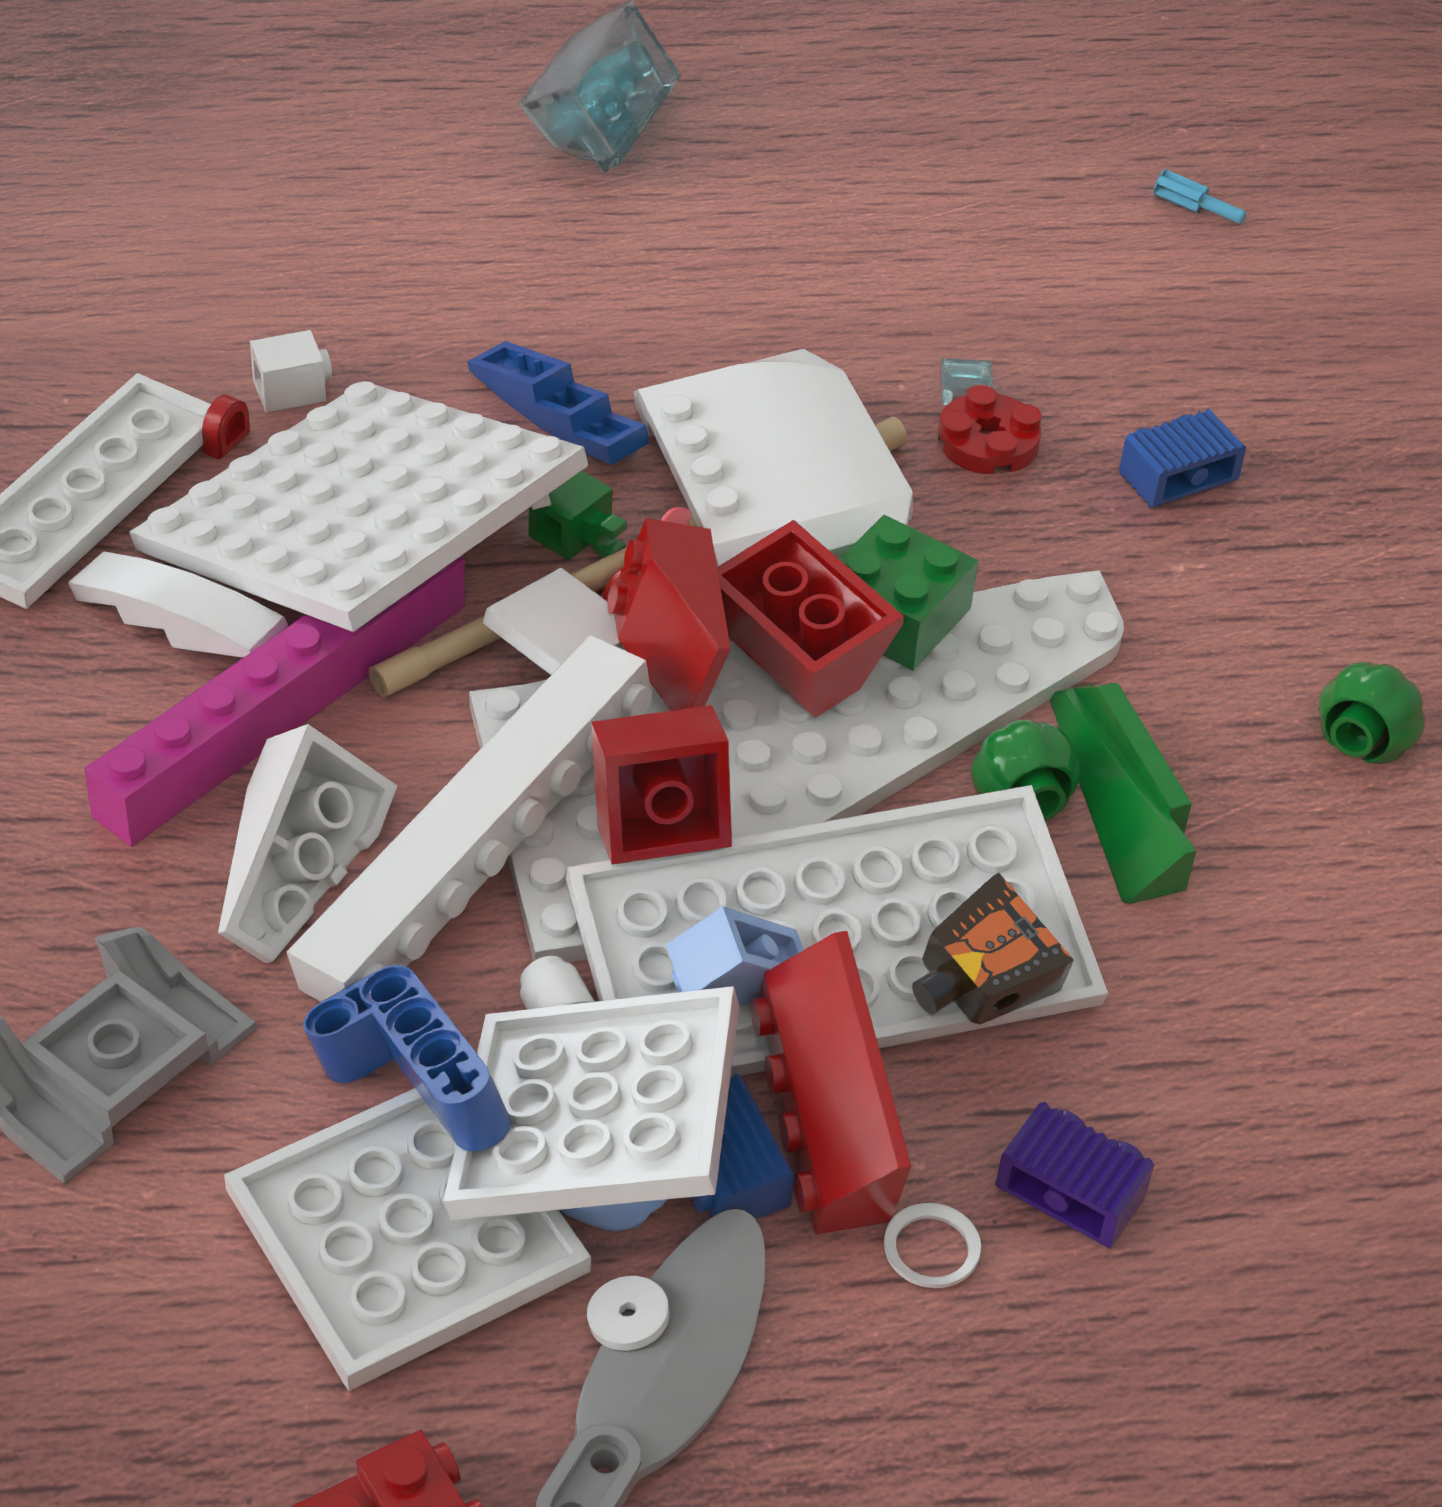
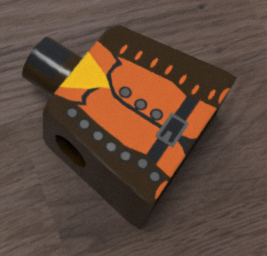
(991, 957)

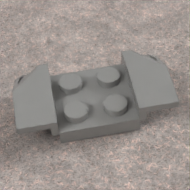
(110, 1052)

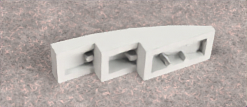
(188, 607)

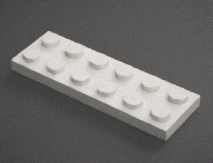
(92, 482)

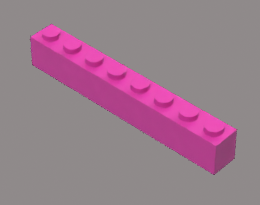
(258, 697)

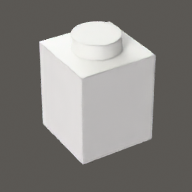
(289, 370)

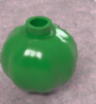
(1364, 705)
(1026, 756)

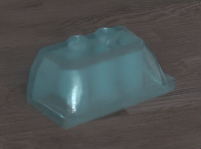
(602, 88)

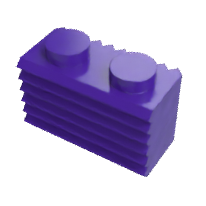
(1075, 1174)

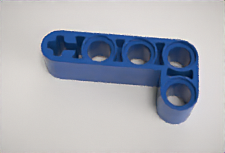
(399, 1020)

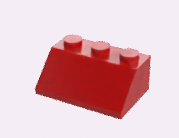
(805, 617)

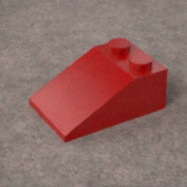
(673, 610)

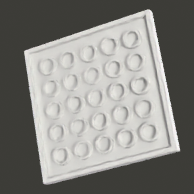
(358, 503)

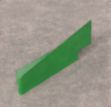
(1128, 792)

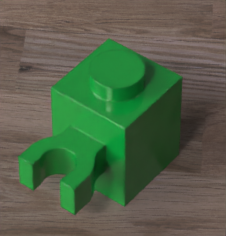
(578, 518)

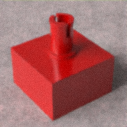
(662, 784)

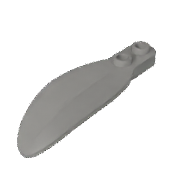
(657, 1399)

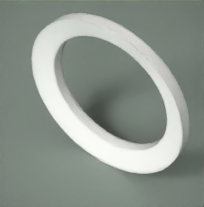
(934, 1212)

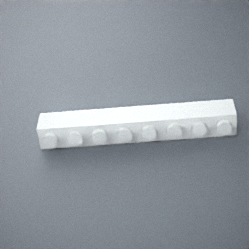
(471, 823)

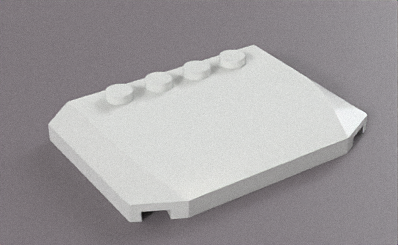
(775, 448)

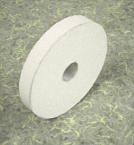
(632, 1331)

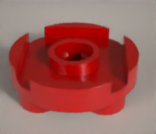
(1012, 424)

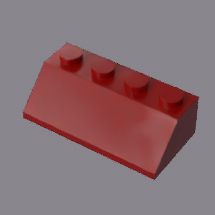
(831, 1088)

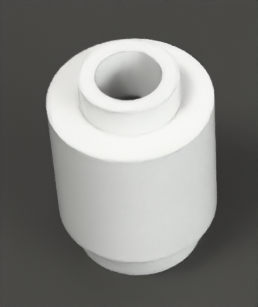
(552, 983)

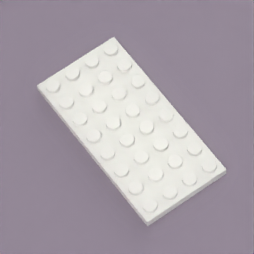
(869, 874)

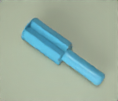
(1194, 196)

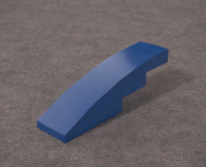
(549, 398)

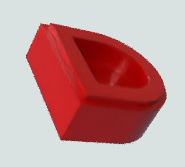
(224, 425)

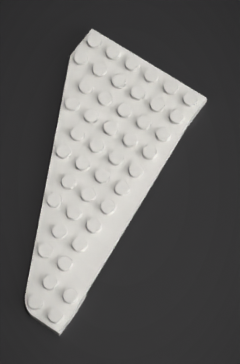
(807, 770)

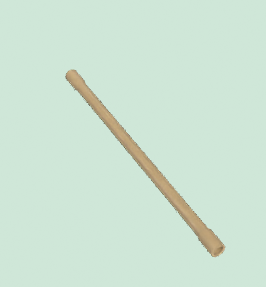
(418, 662)

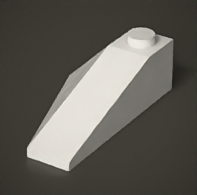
(297, 834)

